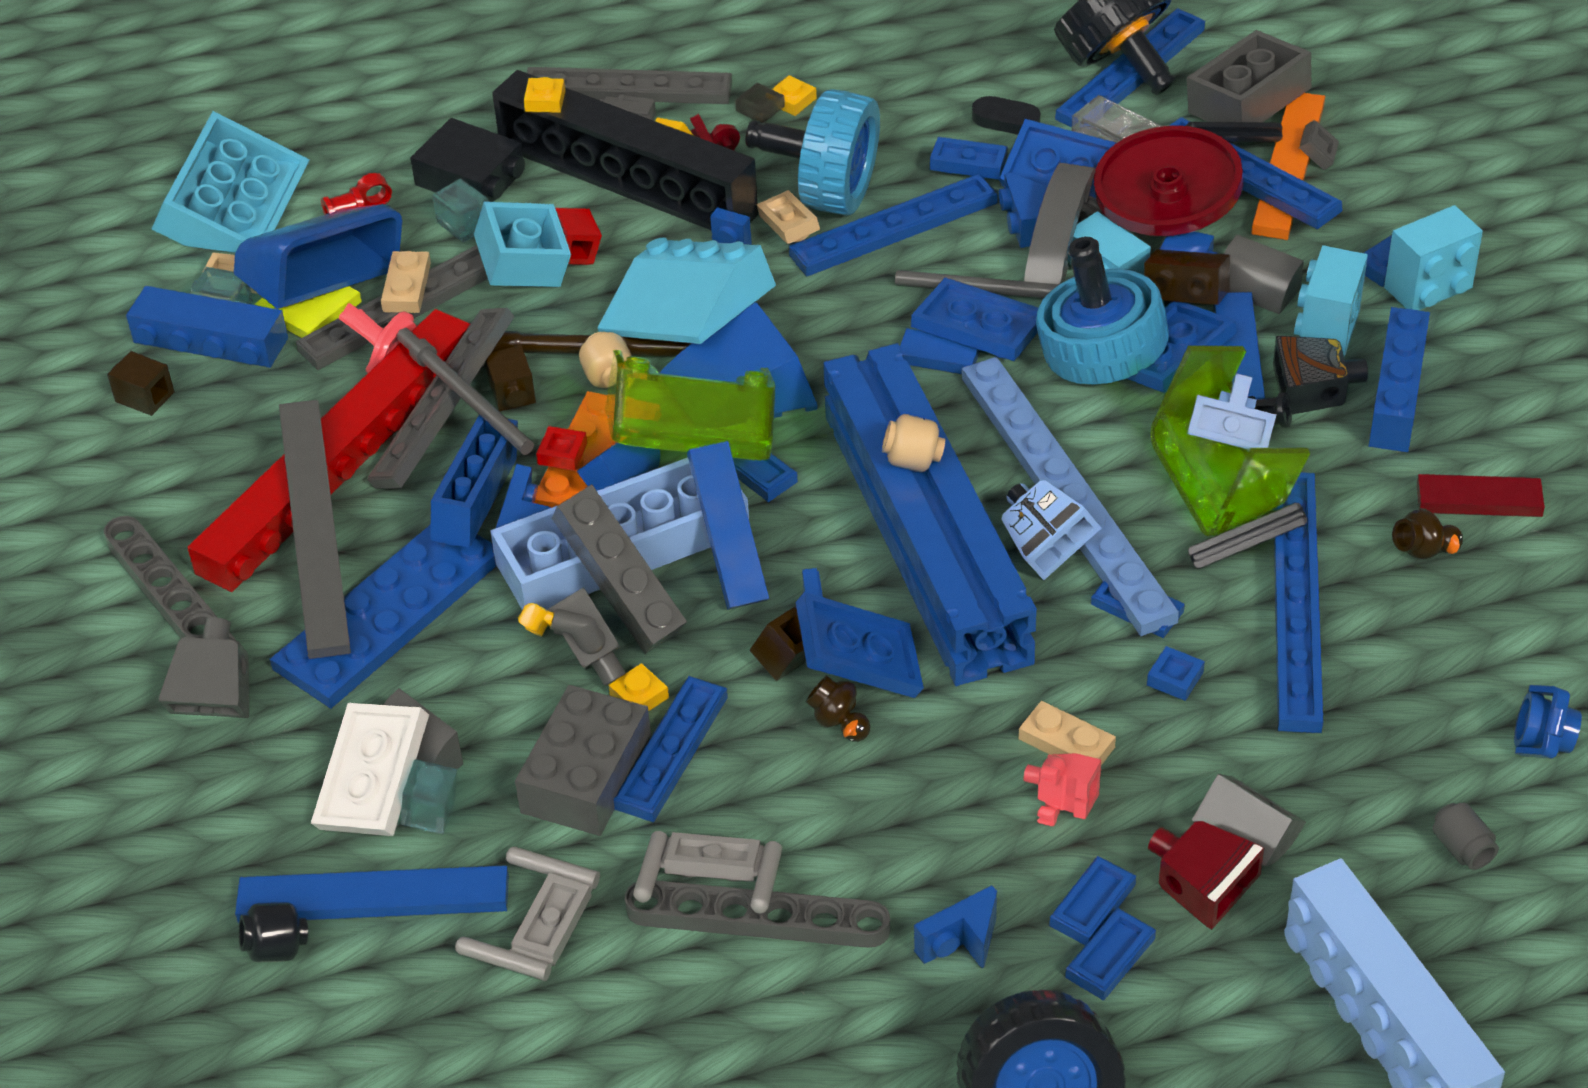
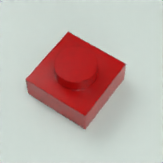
(561, 448)

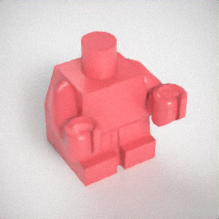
(1065, 784)

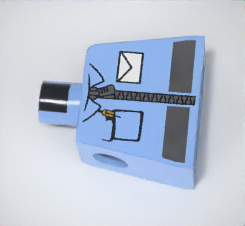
(1047, 525)

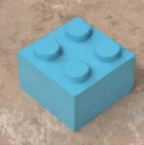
(522, 244)
(1433, 258)
(1333, 295)

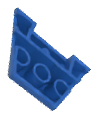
(744, 346)

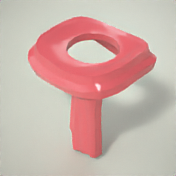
(381, 338)

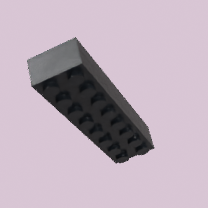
(629, 154)

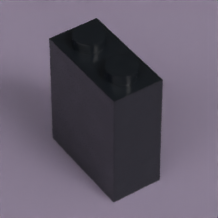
(471, 154)

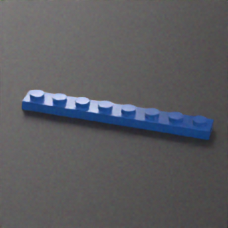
(1298, 618)

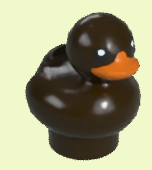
(1424, 536)
(832, 706)

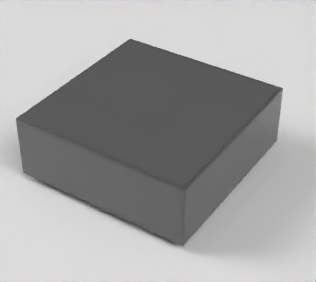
(1319, 144)

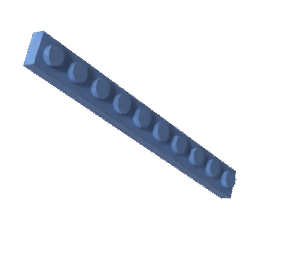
(1044, 459)

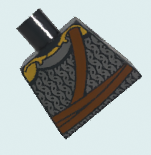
(1315, 372)

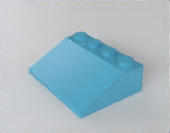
(229, 188)
(686, 290)

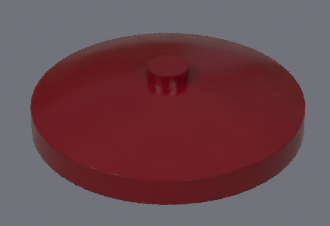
(1168, 180)

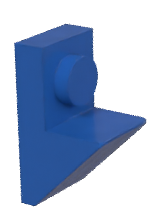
(520, 497)
(964, 923)

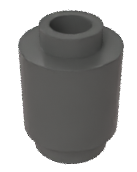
(1465, 835)

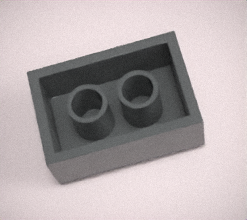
(1249, 80)
(582, 759)

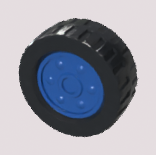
(1039, 1043)

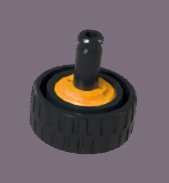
(1104, 27)

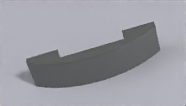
(1057, 223)

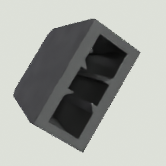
(208, 675)

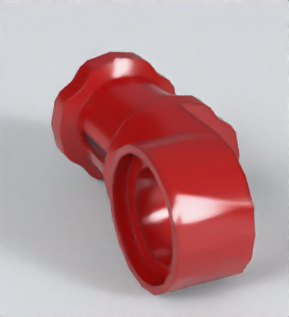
(357, 195)

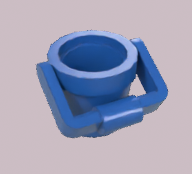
(1546, 725)

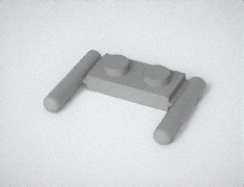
(712, 858)
(548, 921)

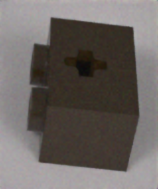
(1189, 275)

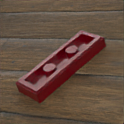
(1480, 495)

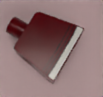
(1206, 868)

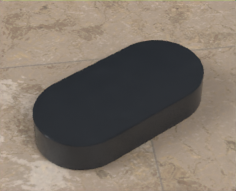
(1003, 113)

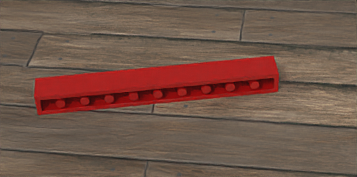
(351, 434)

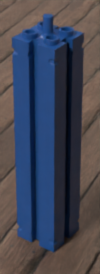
(931, 521)

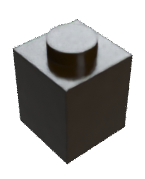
(510, 378)
(141, 383)
(780, 645)

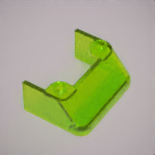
(689, 411)
(1215, 479)

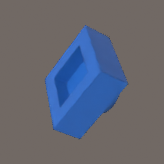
(730, 227)
(1175, 673)

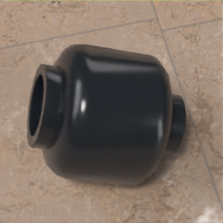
(272, 932)

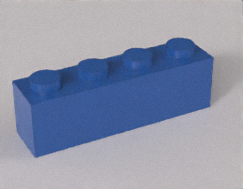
(207, 326)
(1399, 379)
(471, 485)

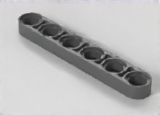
(158, 566)
(797, 928)

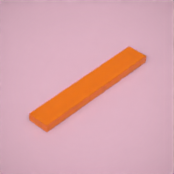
(1289, 157)

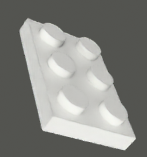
(369, 769)

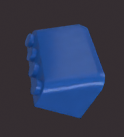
(319, 254)

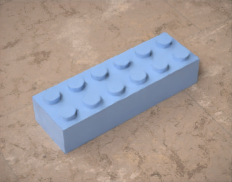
(654, 510)
(1383, 985)

